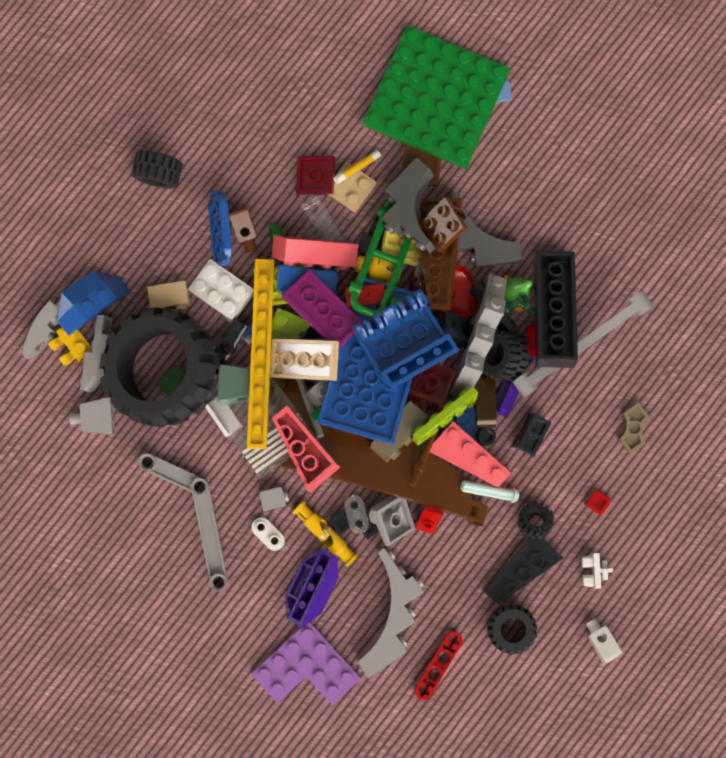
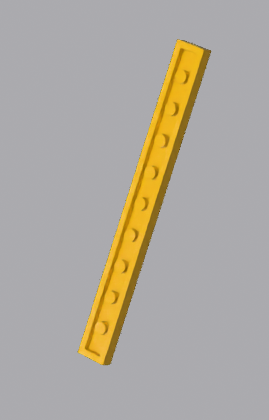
(260, 354)

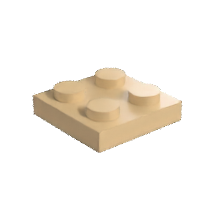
(353, 190)

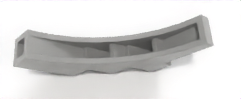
(482, 335)
(388, 645)

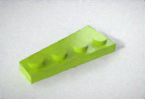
(456, 408)

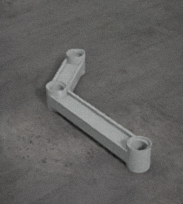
(639, 304)
(204, 512)

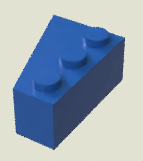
(289, 275)

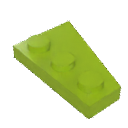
(287, 326)

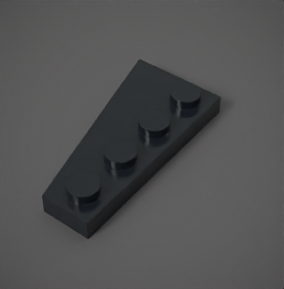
(525, 566)

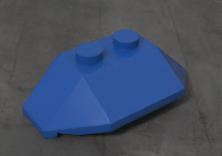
(88, 299)

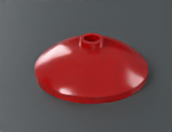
(462, 300)

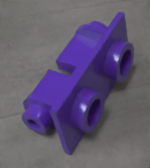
(506, 398)

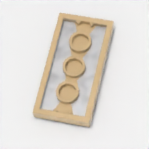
(304, 359)

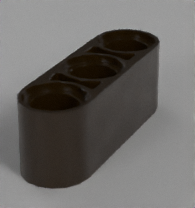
(485, 403)

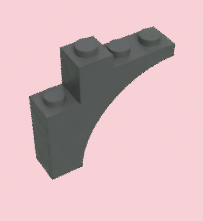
(406, 196)
(487, 249)

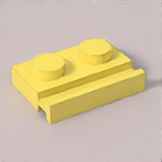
(392, 244)

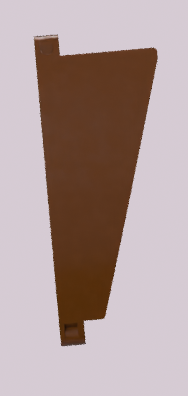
(363, 467)

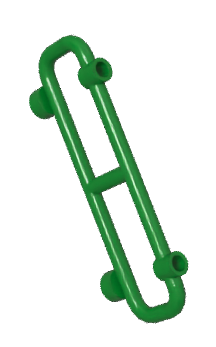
(355, 287)

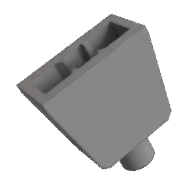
(95, 417)

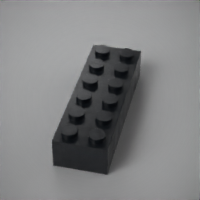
(555, 309)

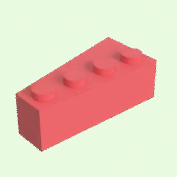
(314, 251)
(306, 451)
(465, 452)

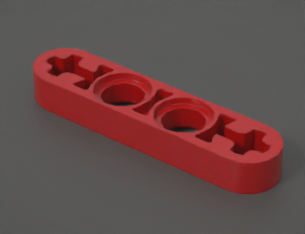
(441, 667)

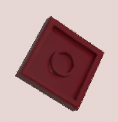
(315, 175)

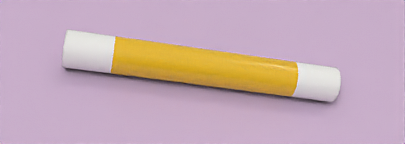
(356, 167)

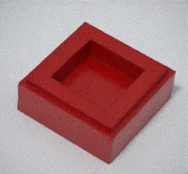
(598, 502)

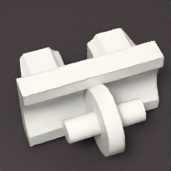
(595, 579)

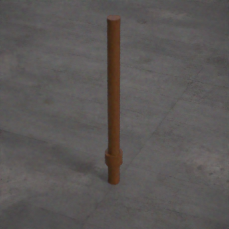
(419, 467)

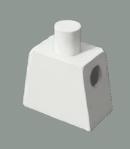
(607, 650)

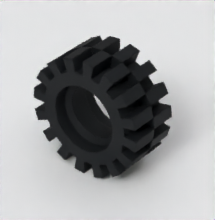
(538, 510)

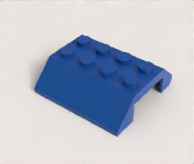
(404, 340)

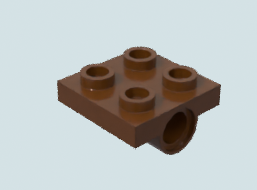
(444, 224)

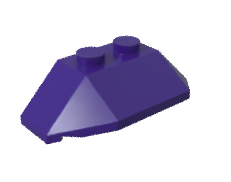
(311, 587)

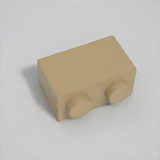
(169, 296)

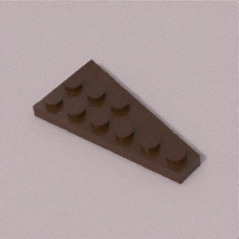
(439, 266)

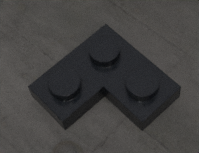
(341, 522)

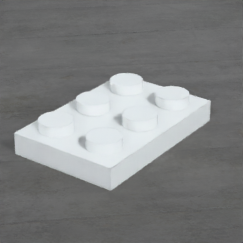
(221, 290)

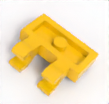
(76, 344)

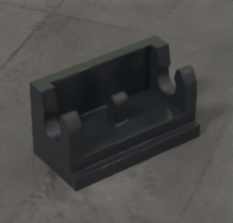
(532, 434)

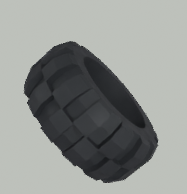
(120, 360)

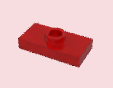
(368, 296)
(429, 519)

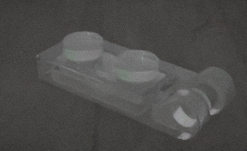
(321, 220)

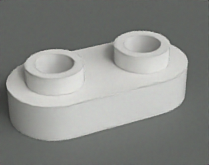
(268, 533)

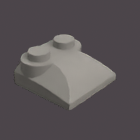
(392, 519)

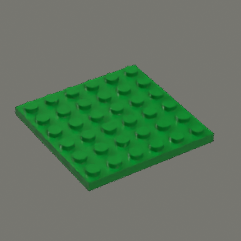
(436, 97)

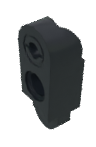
(457, 328)

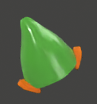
(516, 286)

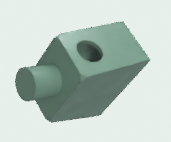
(233, 384)

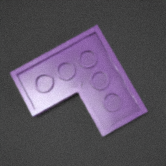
(306, 656)

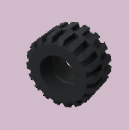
(157, 169)
(506, 356)
(529, 632)

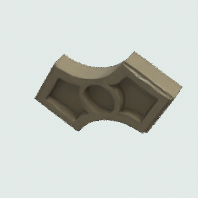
(632, 437)

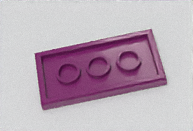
(321, 308)

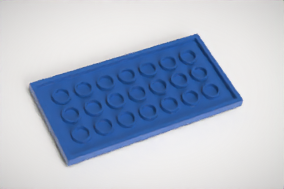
(359, 398)

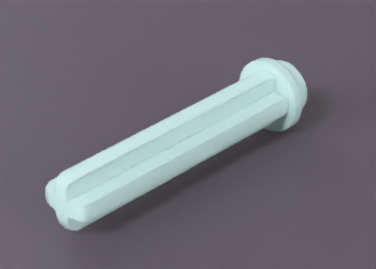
(511, 495)

